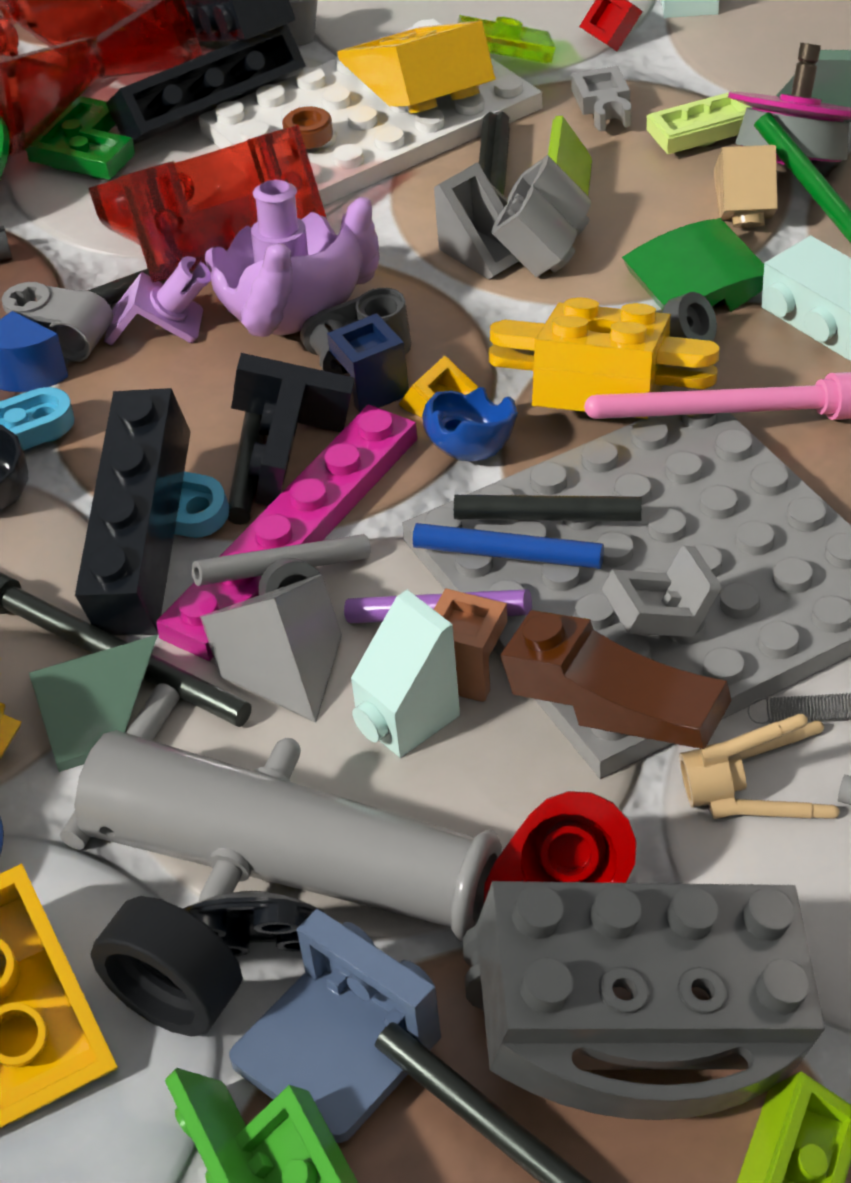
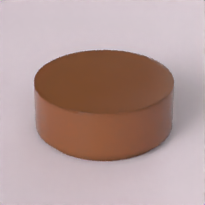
(313, 123)

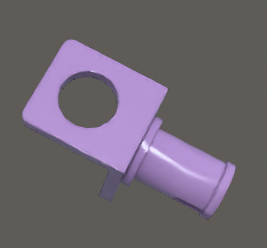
(164, 304)

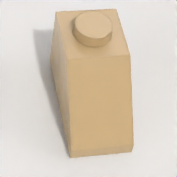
(746, 184)

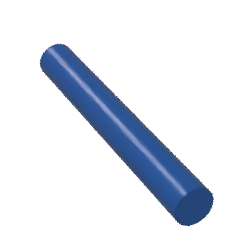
(508, 545)

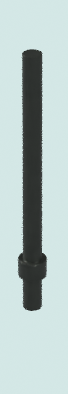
(94, 639)

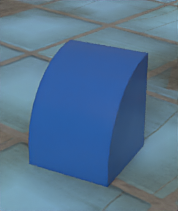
(29, 355)

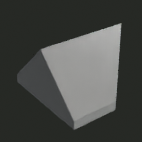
(465, 219)
(278, 644)

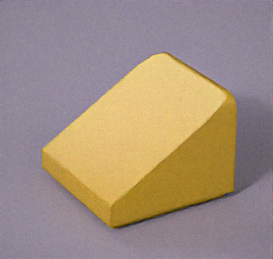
(440, 377)

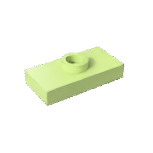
(696, 123)

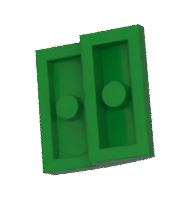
(698, 259)

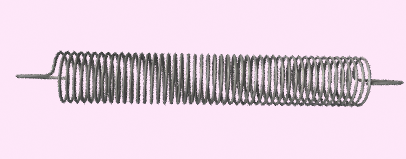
(788, 709)

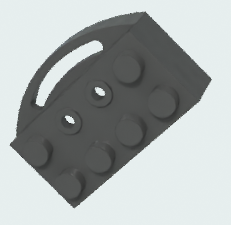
(564, 946)

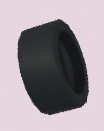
(166, 965)

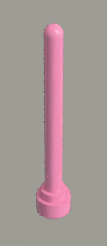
(827, 396)

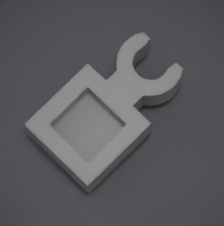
(602, 94)

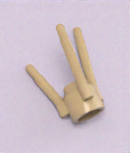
(718, 772)

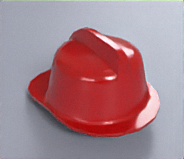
(569, 841)

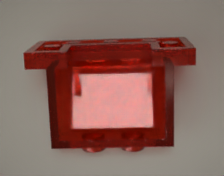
(203, 199)

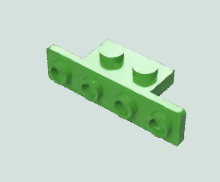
(278, 1146)

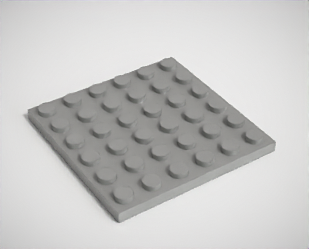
(702, 487)

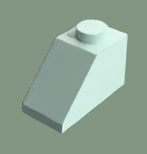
(407, 677)

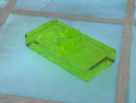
(511, 39)

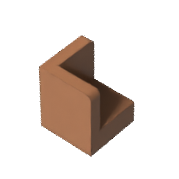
(475, 631)

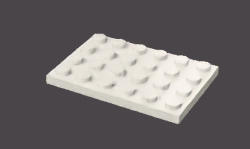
(368, 135)

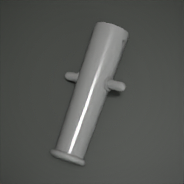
(279, 831)

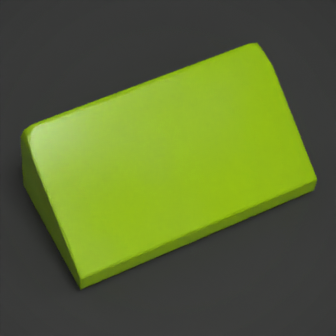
(570, 153)
(800, 1135)

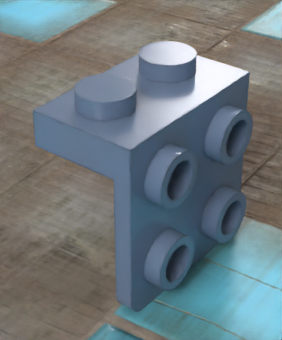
(329, 1022)

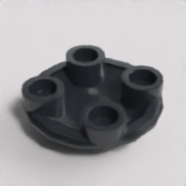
(253, 918)

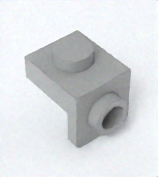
(664, 602)

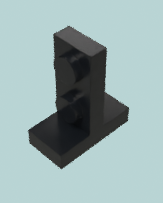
(285, 397)

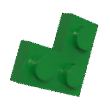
(82, 141)

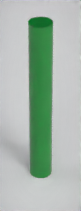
(806, 173)

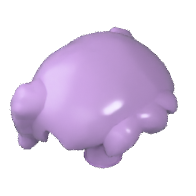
(292, 266)

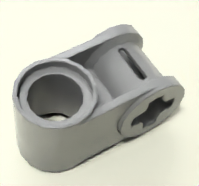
(75, 315)

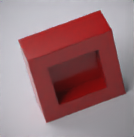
(611, 21)

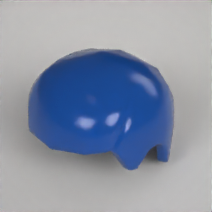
(469, 424)

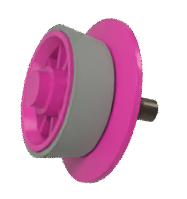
(813, 125)

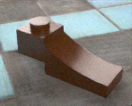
(610, 685)

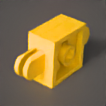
(600, 352)

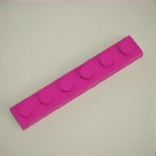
(299, 515)

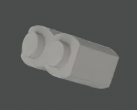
(543, 217)

